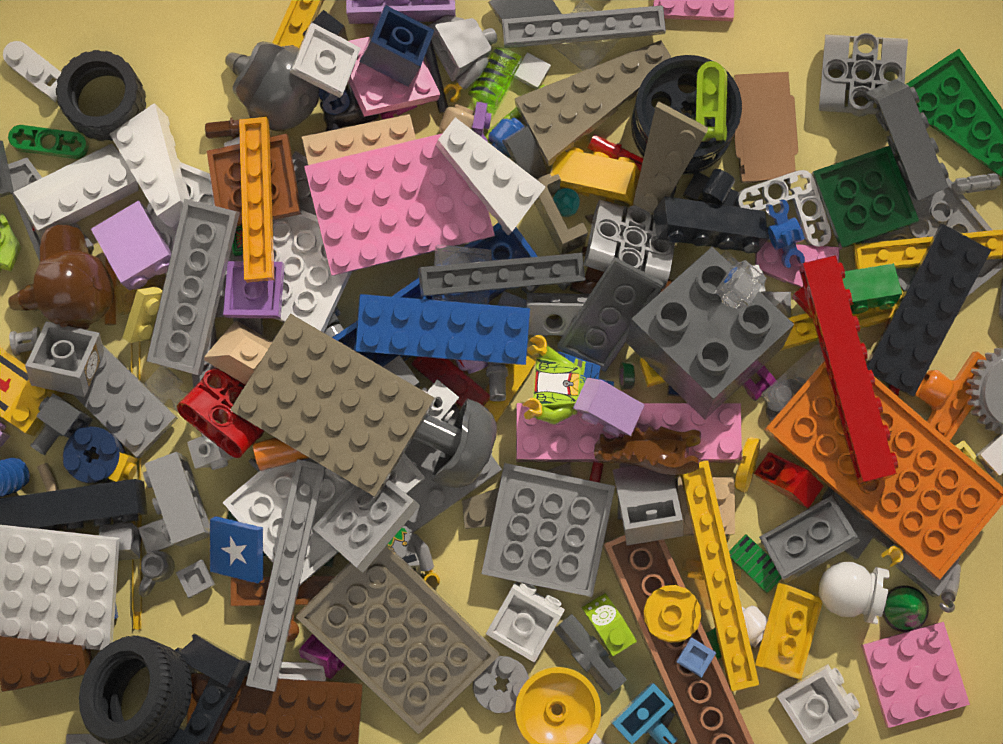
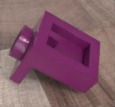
(318, 653)

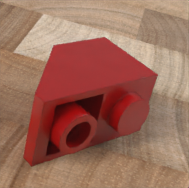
(789, 479)

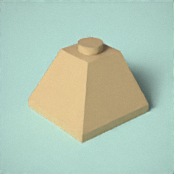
(238, 351)

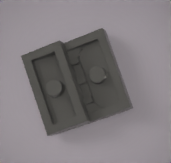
(522, 8)

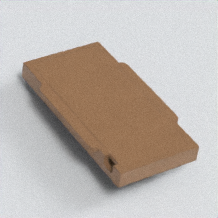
(767, 127)

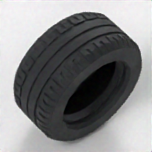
(105, 685)

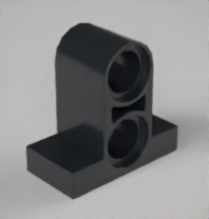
(712, 189)

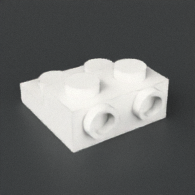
(525, 620)
(819, 704)

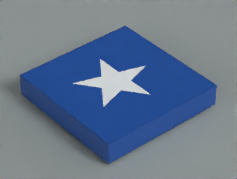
(236, 549)

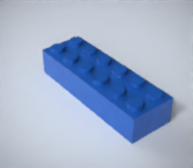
(442, 329)

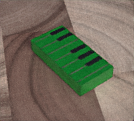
(755, 563)

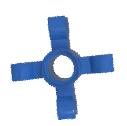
(785, 233)

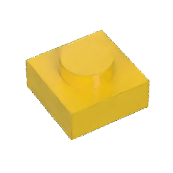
(125, 469)

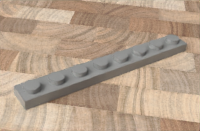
(286, 576)

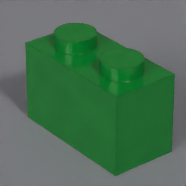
(873, 287)

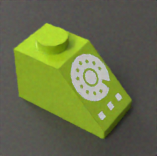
(609, 624)

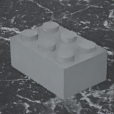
(177, 499)

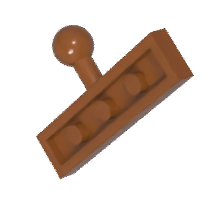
(254, 594)

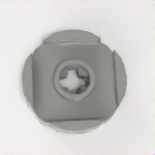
(496, 699)

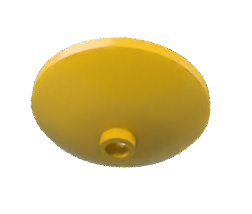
(578, 702)

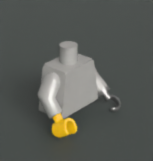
(462, 50)
(947, 585)

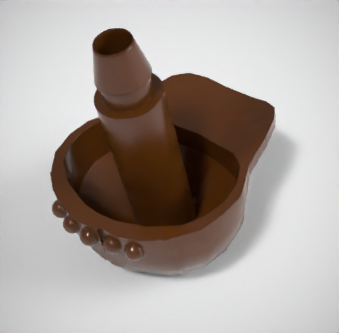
(69, 282)

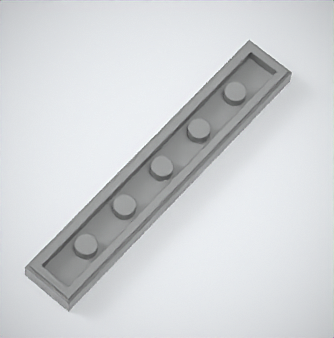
(583, 26)

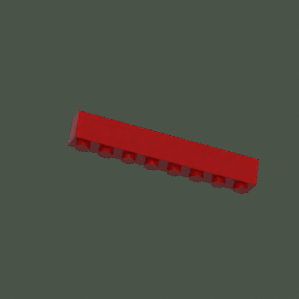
(847, 370)

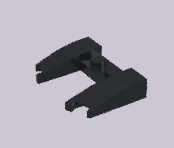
(226, 677)

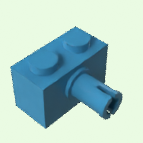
(644, 716)

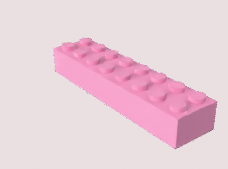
(575, 438)

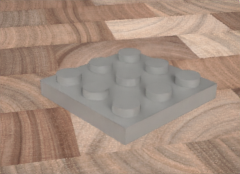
(363, 524)

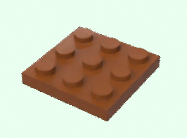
(226, 178)

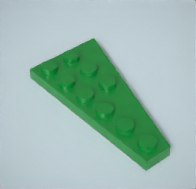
(962, 109)

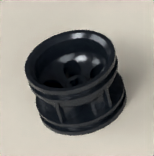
(664, 82)

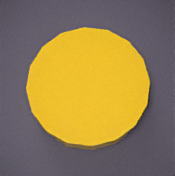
(748, 464)
(672, 613)

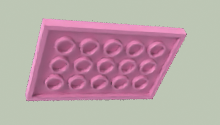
(393, 205)

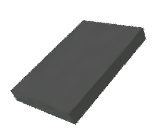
(809, 539)

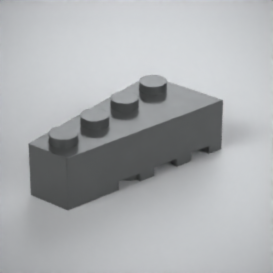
(909, 138)

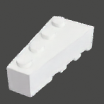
(152, 159)
(490, 174)

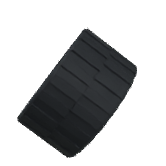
(85, 69)

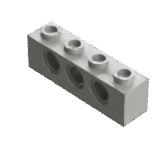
(546, 304)

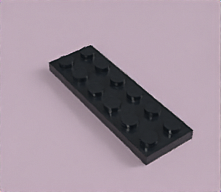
(927, 309)

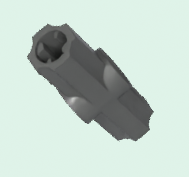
(590, 654)

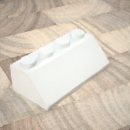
(77, 190)

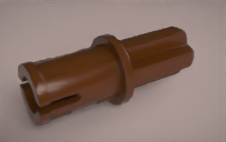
(222, 129)

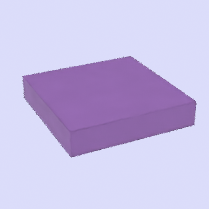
(253, 298)

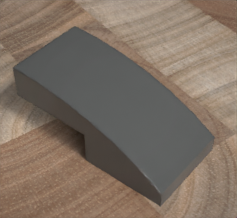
(525, 152)

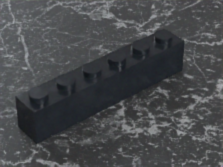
(76, 506)

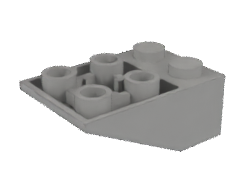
(647, 505)

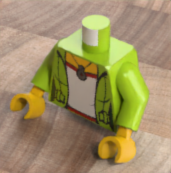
(555, 385)

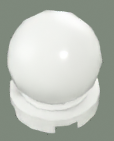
(852, 591)

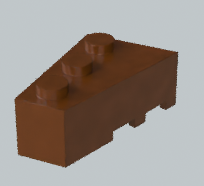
(39, 662)

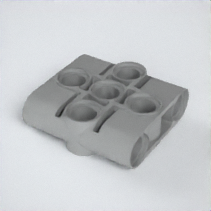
(836, 57)
(628, 240)

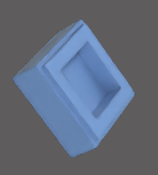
(696, 657)

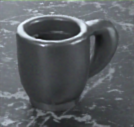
(156, 567)

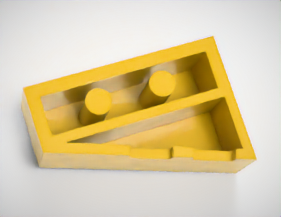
(597, 175)

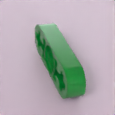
(28, 146)

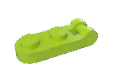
(712, 99)

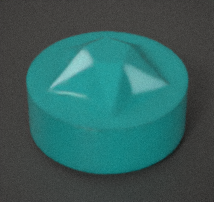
(567, 202)

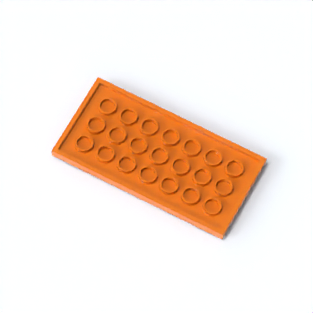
(927, 507)

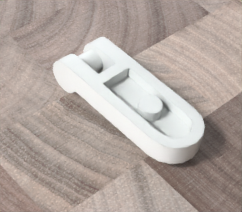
(32, 67)

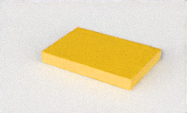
(789, 631)

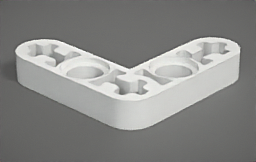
(798, 197)

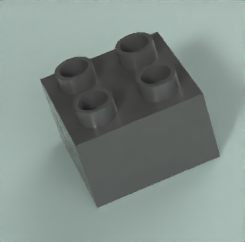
(703, 343)

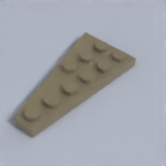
(582, 102)

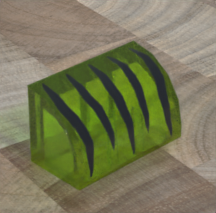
(496, 77)

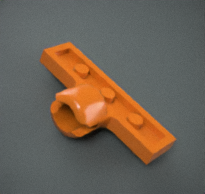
(948, 396)

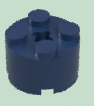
(80, 448)

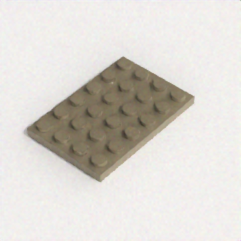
(333, 405)
(398, 637)

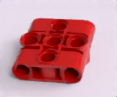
(208, 404)

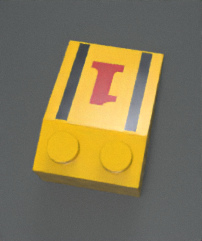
(18, 397)

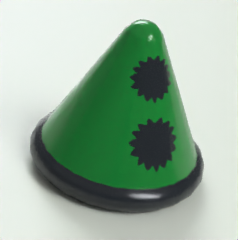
(905, 608)

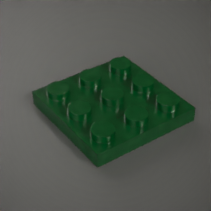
(865, 197)

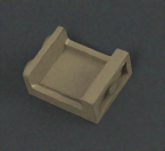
(563, 238)

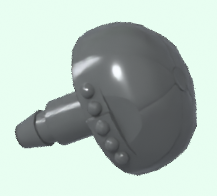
(269, 87)
(463, 446)

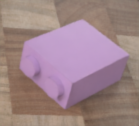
(133, 246)

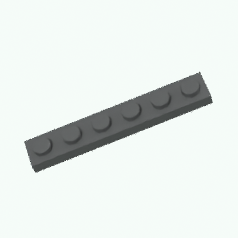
(501, 274)

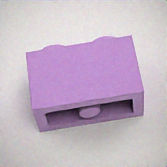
(608, 406)

